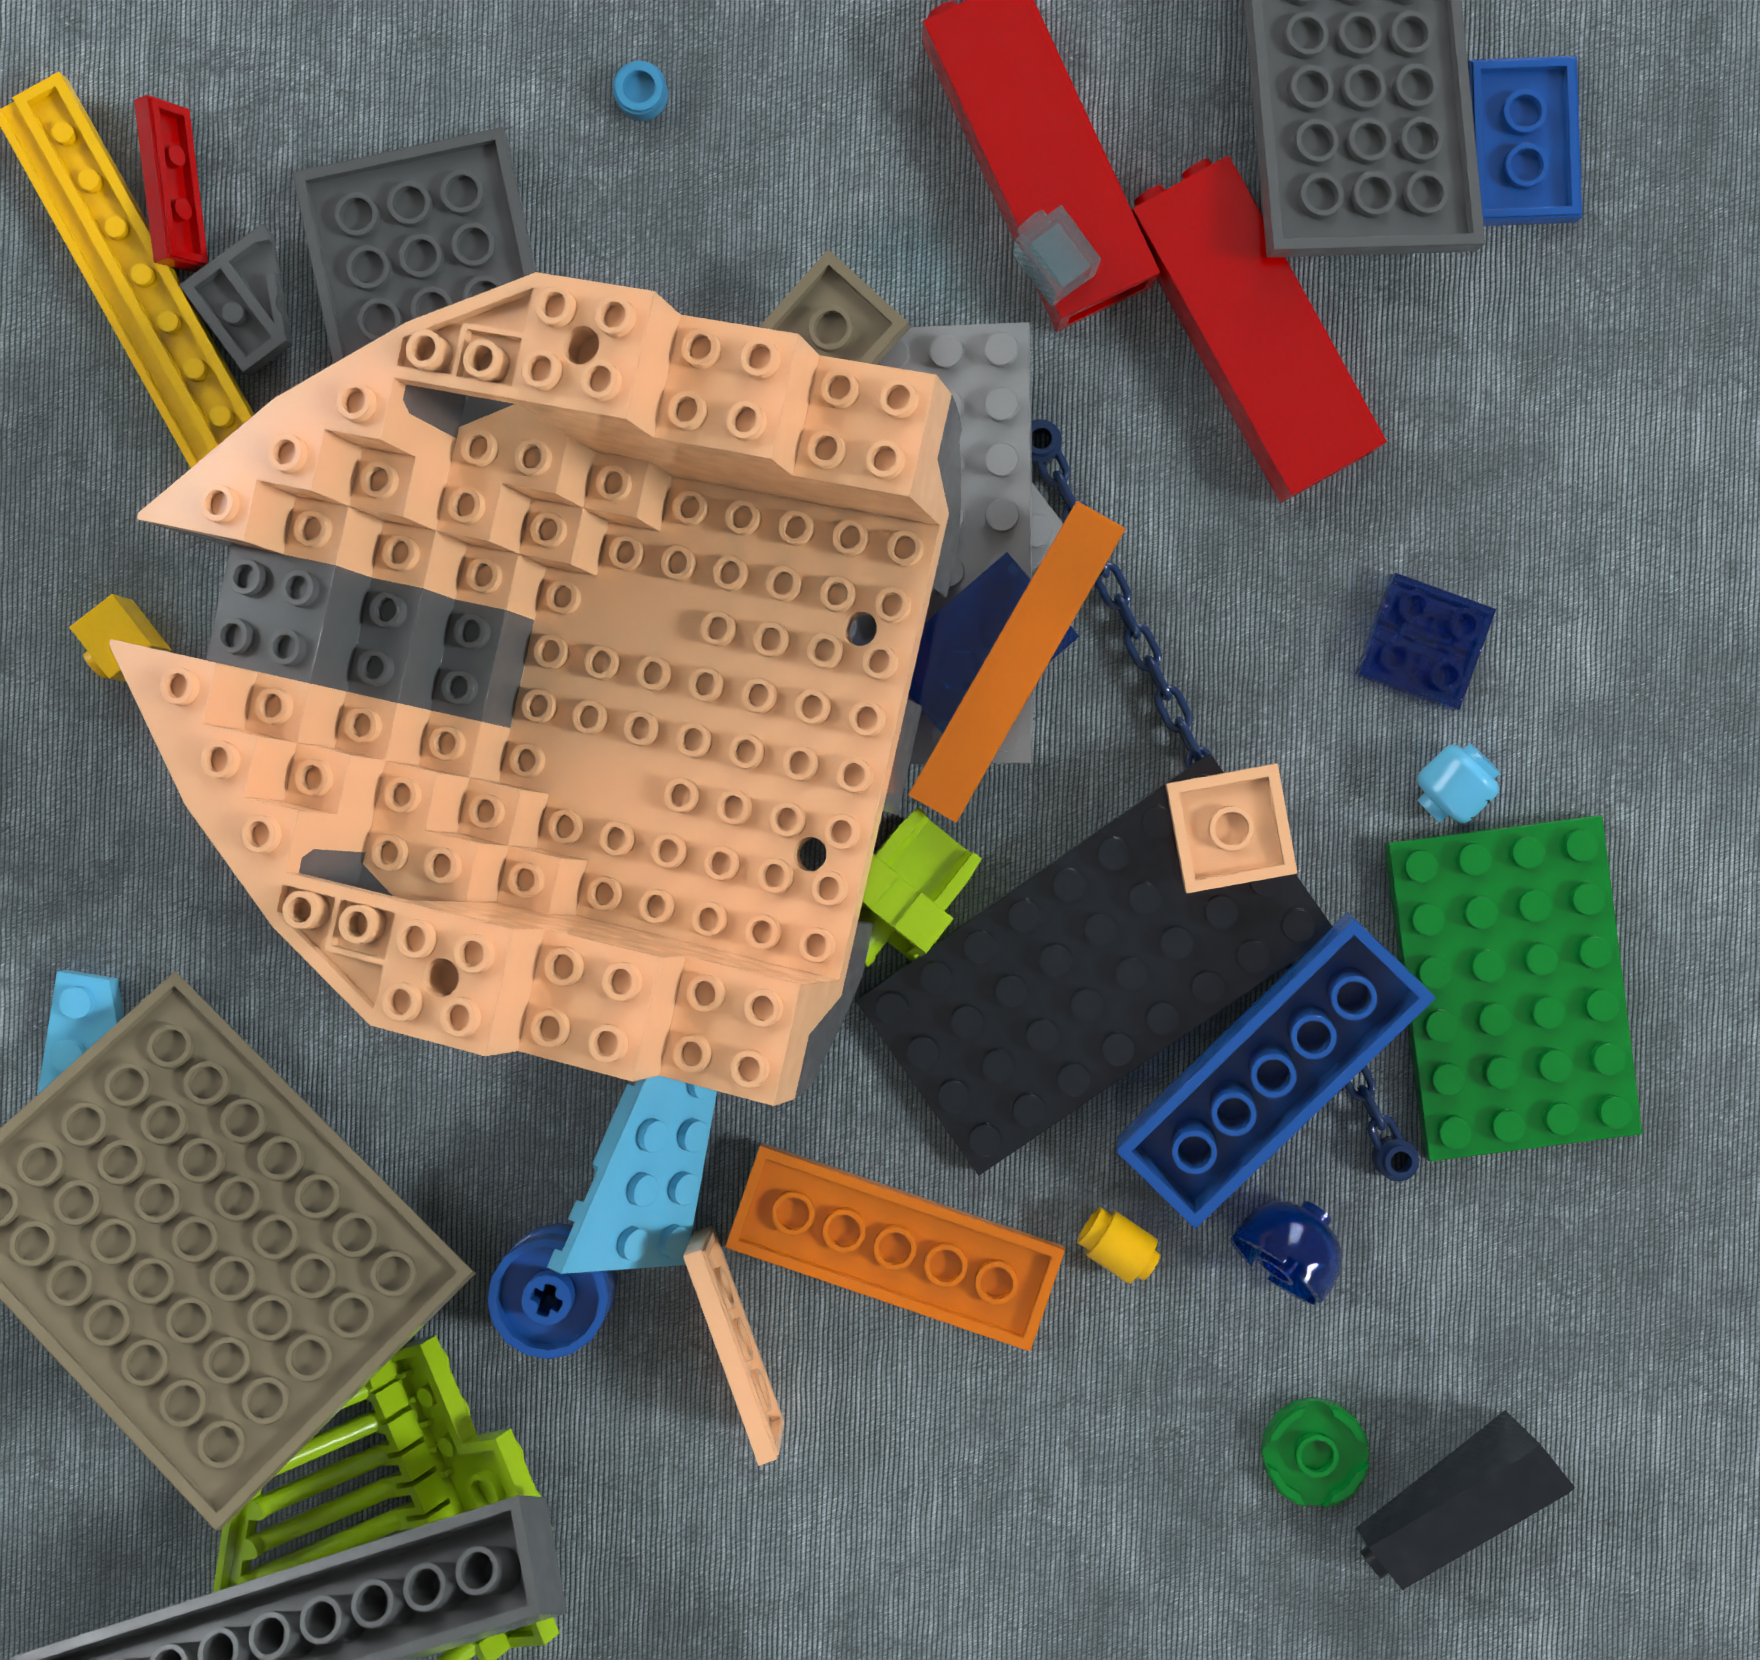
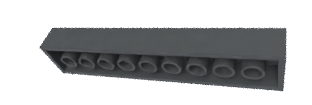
(367, 1603)

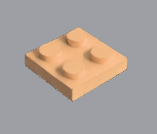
(1231, 828)

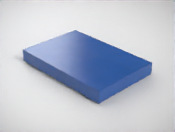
(1527, 139)

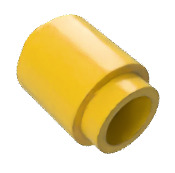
(1119, 1245)

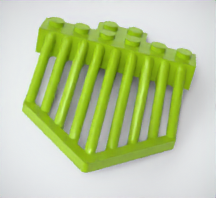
(440, 1467)

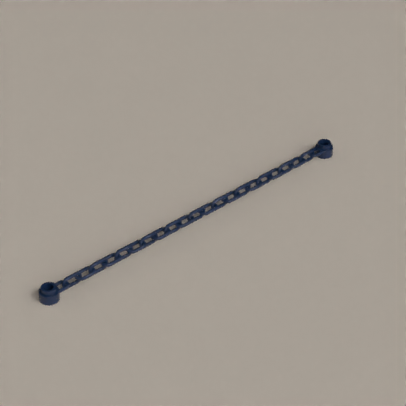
(1389, 1145)

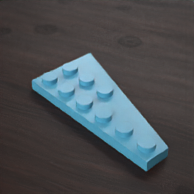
(644, 1181)

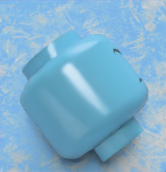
(1458, 783)

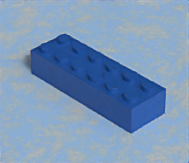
(1272, 1070)

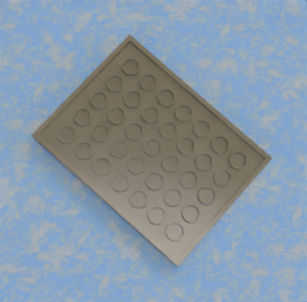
(206, 1249)

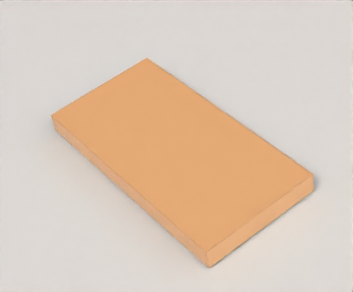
(735, 1344)

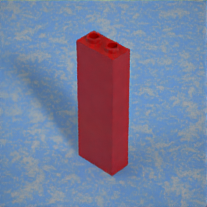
(1036, 141)
(1255, 329)

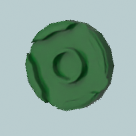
(1315, 1452)

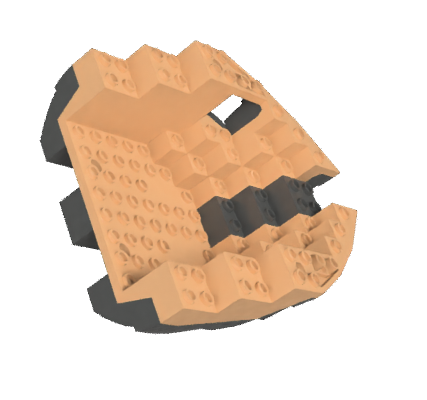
(568, 675)

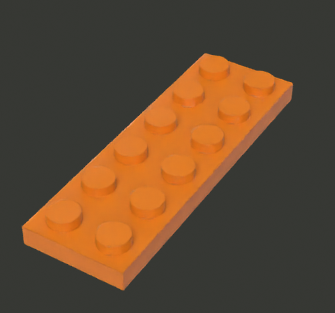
(895, 1246)

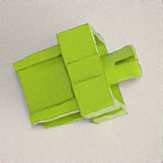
(912, 885)

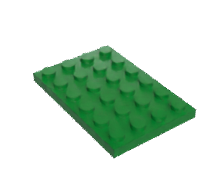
(1526, 987)

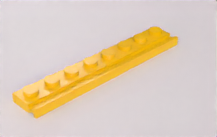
(116, 259)

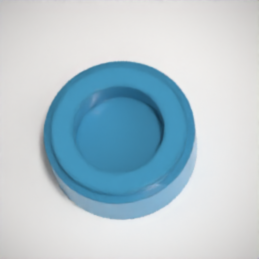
(640, 90)

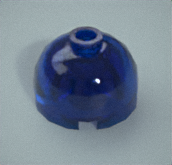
(1293, 1247)

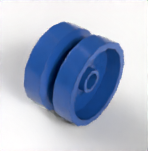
(534, 1316)

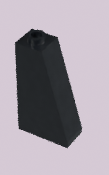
(1462, 1502)

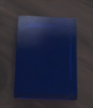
(962, 636)

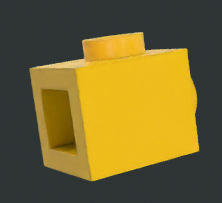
(116, 620)

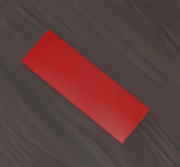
(171, 184)

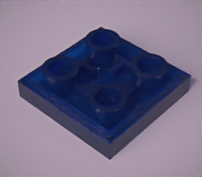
(1425, 641)

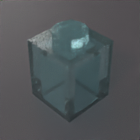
(1055, 254)

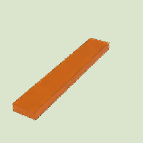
(1017, 661)

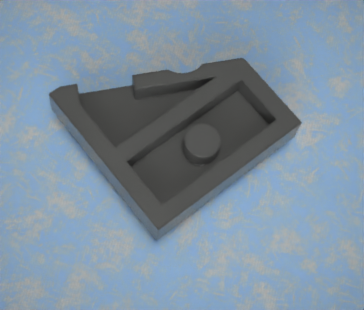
(244, 300)

